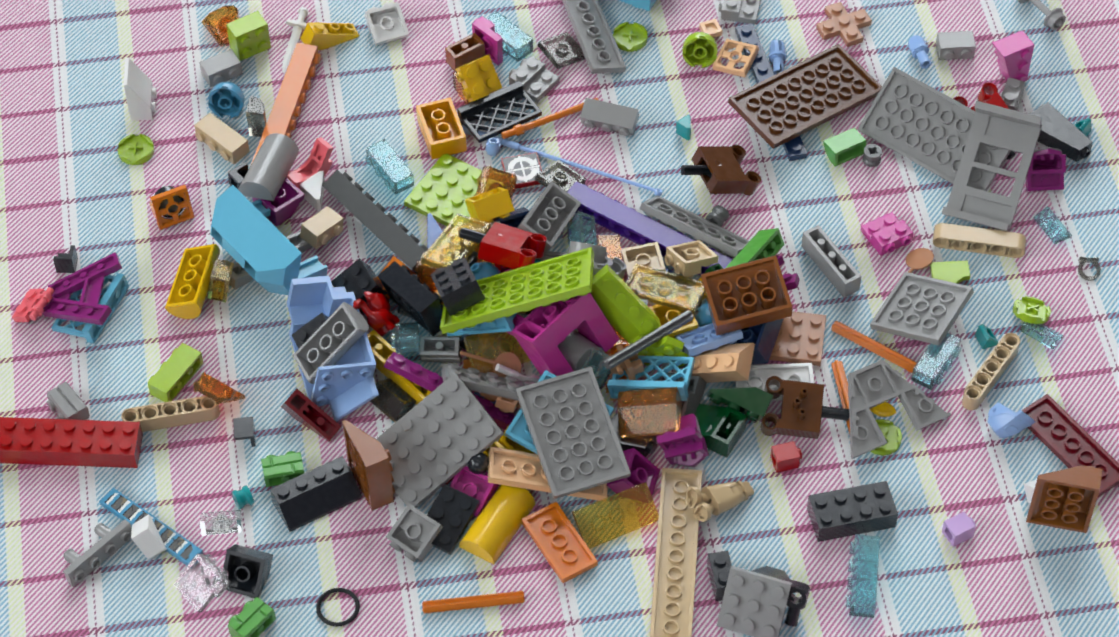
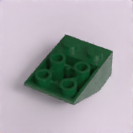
(745, 400)
(720, 427)

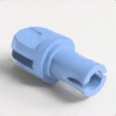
(919, 50)
(777, 55)

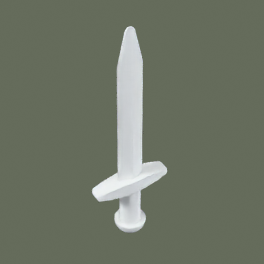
(298, 25)

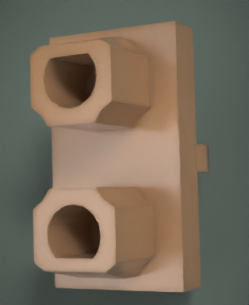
(630, 368)

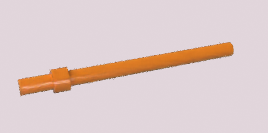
(520, 129)

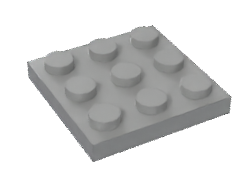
(753, 603)

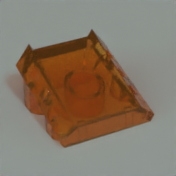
(216, 23)
(493, 178)
(216, 390)

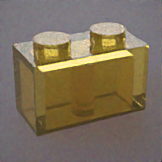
(220, 280)

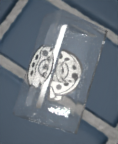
(221, 522)

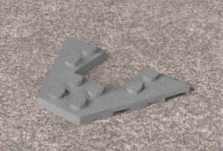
(877, 385)

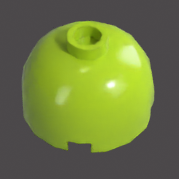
(699, 49)

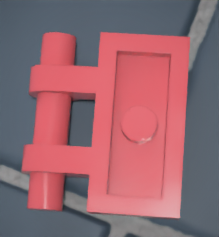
(32, 305)

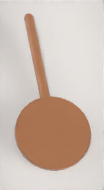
(919, 259)
(506, 359)

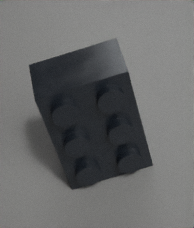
(457, 286)

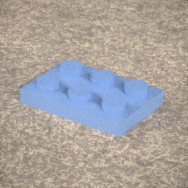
(705, 339)

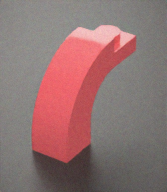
(316, 162)

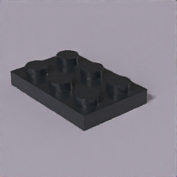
(454, 512)

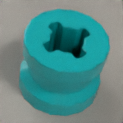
(242, 497)

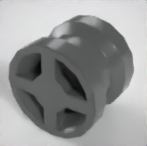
(872, 155)
(718, 215)

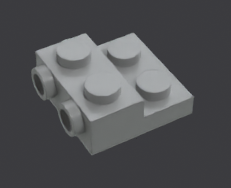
(739, 10)
(534, 77)
(414, 533)

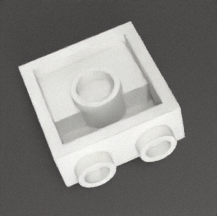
(386, 23)

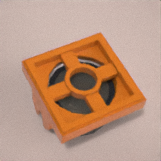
(169, 203)

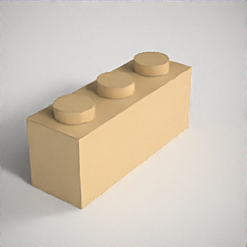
(221, 138)

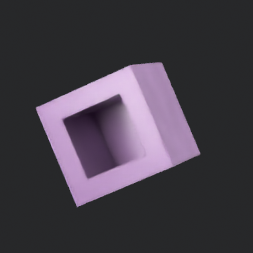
(958, 528)

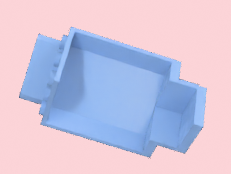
(351, 379)

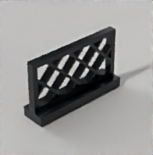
(492, 103)

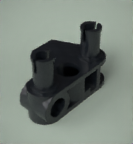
(794, 603)

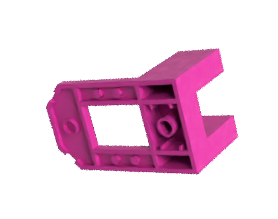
(550, 326)

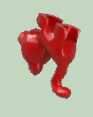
(377, 312)

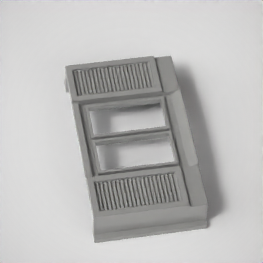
(1004, 130)

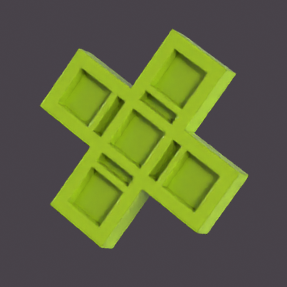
(665, 347)

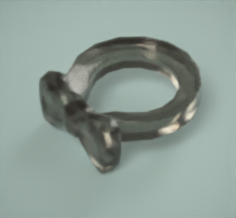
(1082, 260)

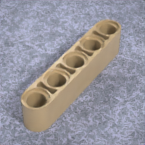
(979, 240)
(997, 363)
(201, 410)

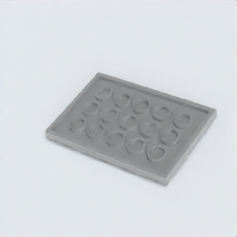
(572, 432)
(437, 440)

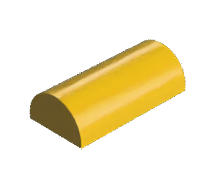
(192, 281)
(498, 523)

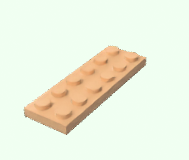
(526, 472)

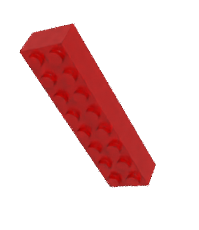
(70, 442)

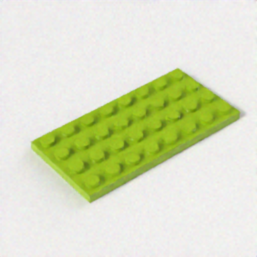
(526, 289)

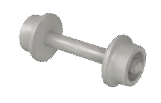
(1053, 19)

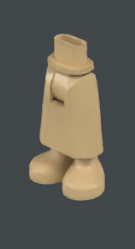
(720, 496)

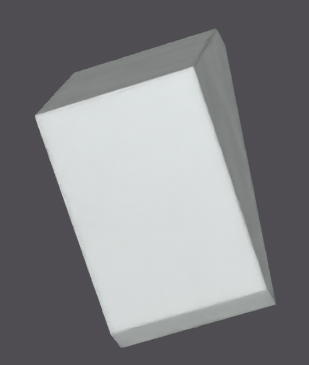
(314, 190)
(147, 537)

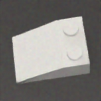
(139, 92)

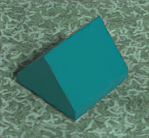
(1084, 126)
(683, 127)
(985, 337)

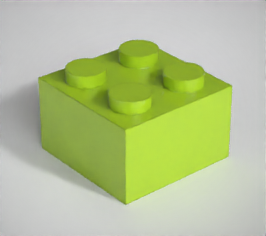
(248, 35)

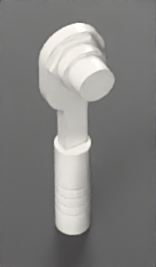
(510, 372)

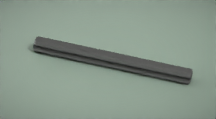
(648, 340)

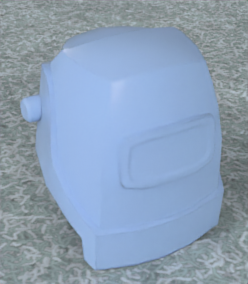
(1007, 422)

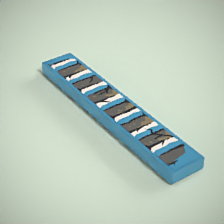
(127, 509)

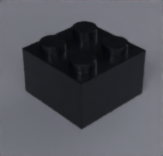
(359, 279)

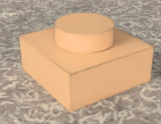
(711, 27)

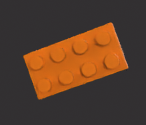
(559, 542)

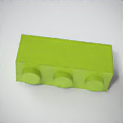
(175, 373)

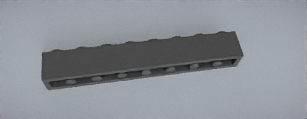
(375, 219)

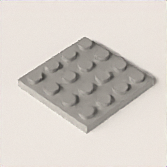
(921, 308)

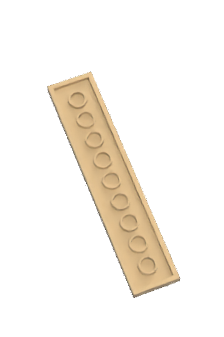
(675, 556)

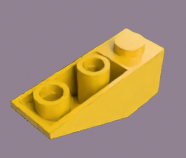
(328, 34)

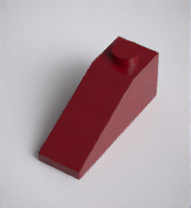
(311, 415)

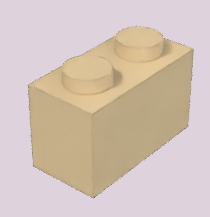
(322, 227)

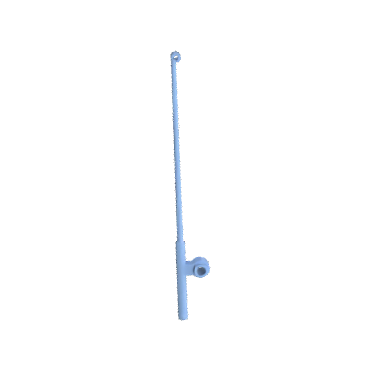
(493, 147)

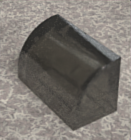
(255, 116)
(392, 400)

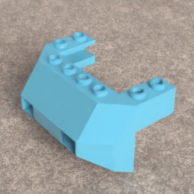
(258, 244)

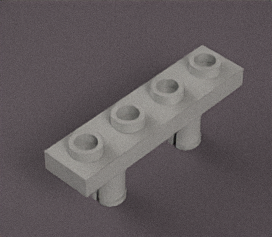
(111, 541)

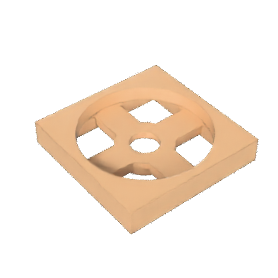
(724, 53)

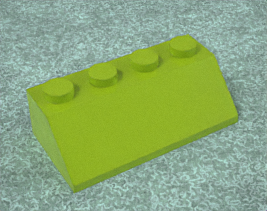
(622, 306)

